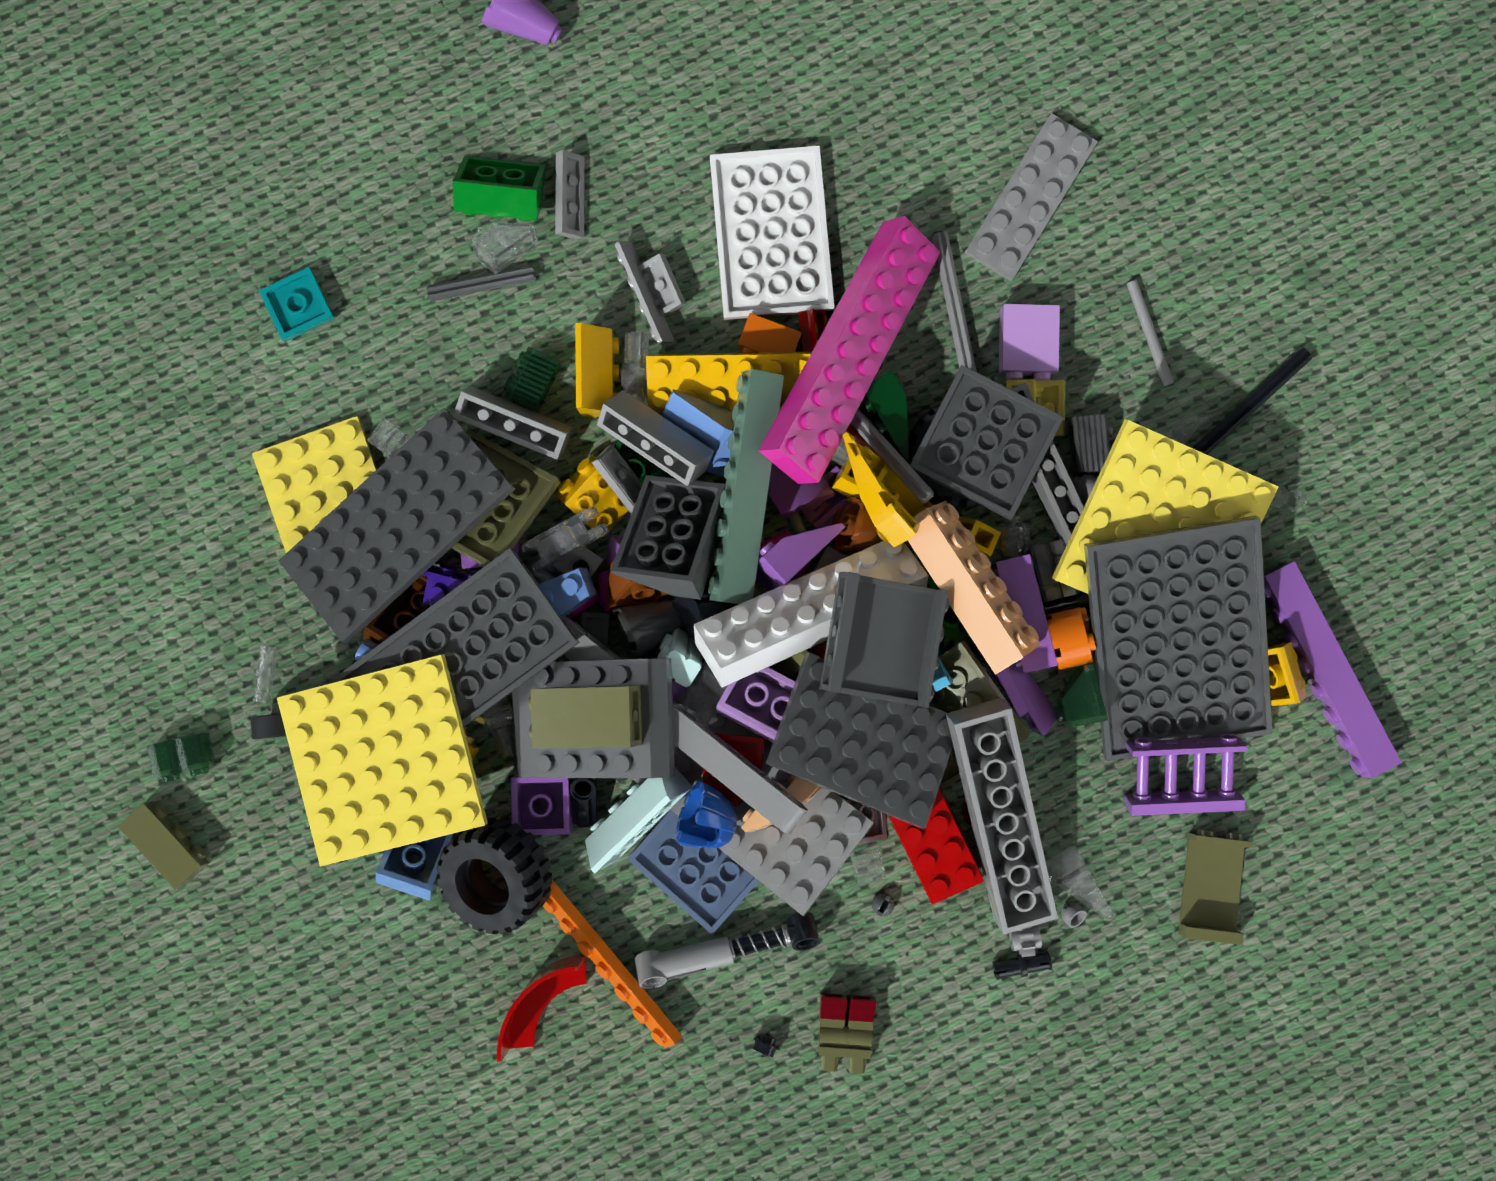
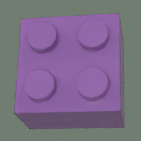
(542, 805)

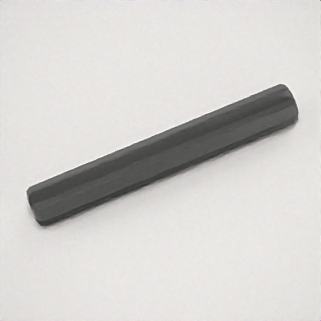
(481, 283)

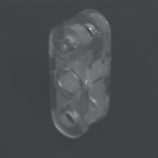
(565, 538)

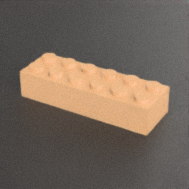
(972, 587)

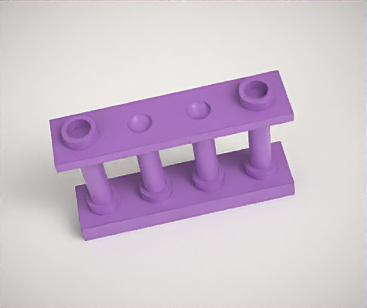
(1197, 799)

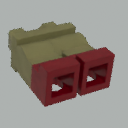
(842, 1039)

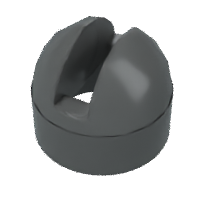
(878, 901)

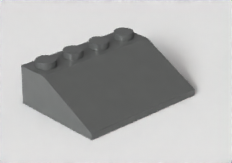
(671, 536)

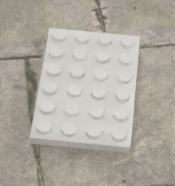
(771, 232)

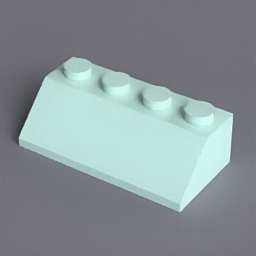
(633, 818)

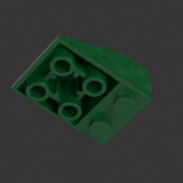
(887, 408)

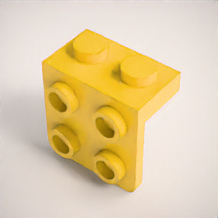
(590, 489)

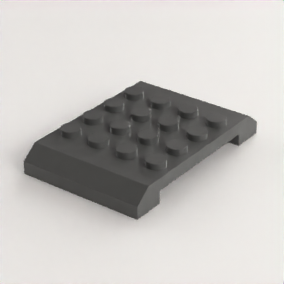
(647, 760)

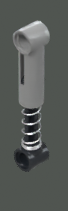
(658, 967)

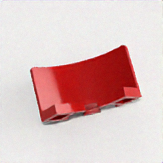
(523, 1016)

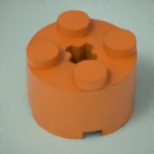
(1071, 637)

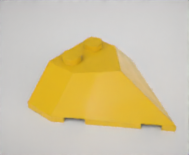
(883, 494)

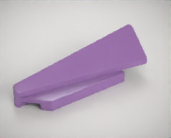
(1024, 696)

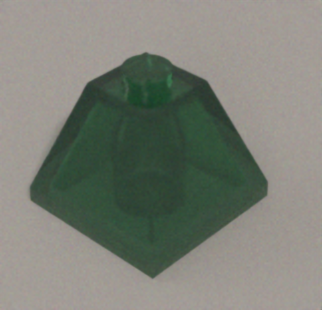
(1080, 699)

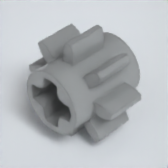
(1026, 940)

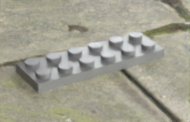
(1031, 197)

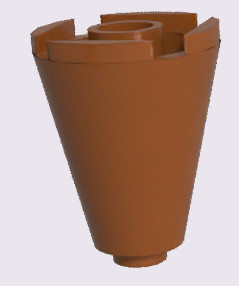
(858, 530)

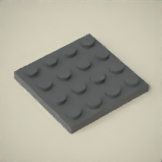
(986, 442)

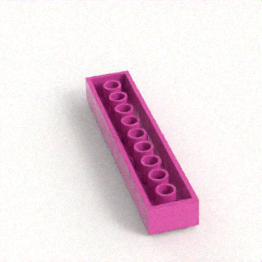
(850, 351)

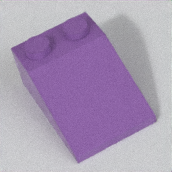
(784, 559)

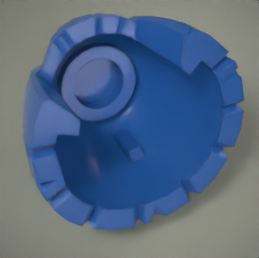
(706, 818)

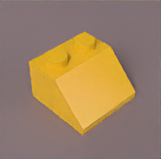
(1285, 677)

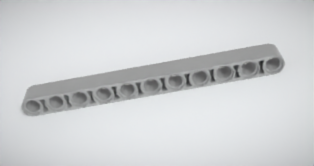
(710, 750)

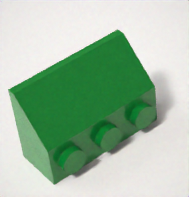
(499, 188)

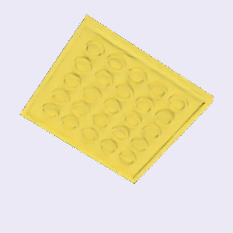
(1158, 487)
(382, 760)

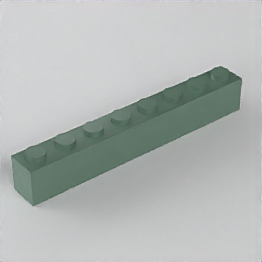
(746, 488)

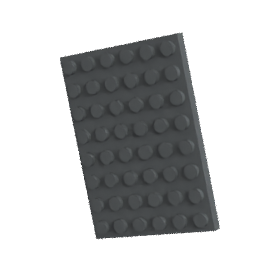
(1180, 633)

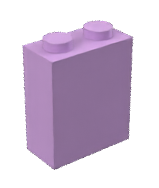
(1029, 341)

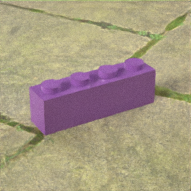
(1023, 588)

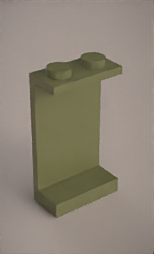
(585, 717)
(1212, 887)

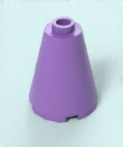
(523, 19)

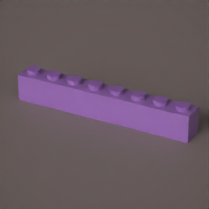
(1329, 672)

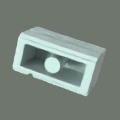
(684, 656)

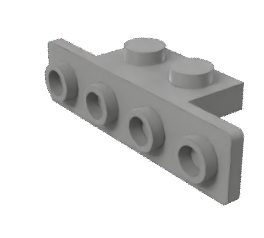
(654, 288)

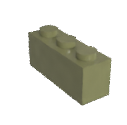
(164, 844)

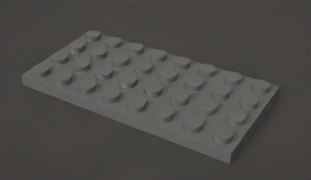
(396, 525)
(493, 634)

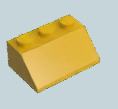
(595, 368)

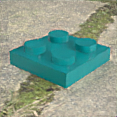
(296, 304)

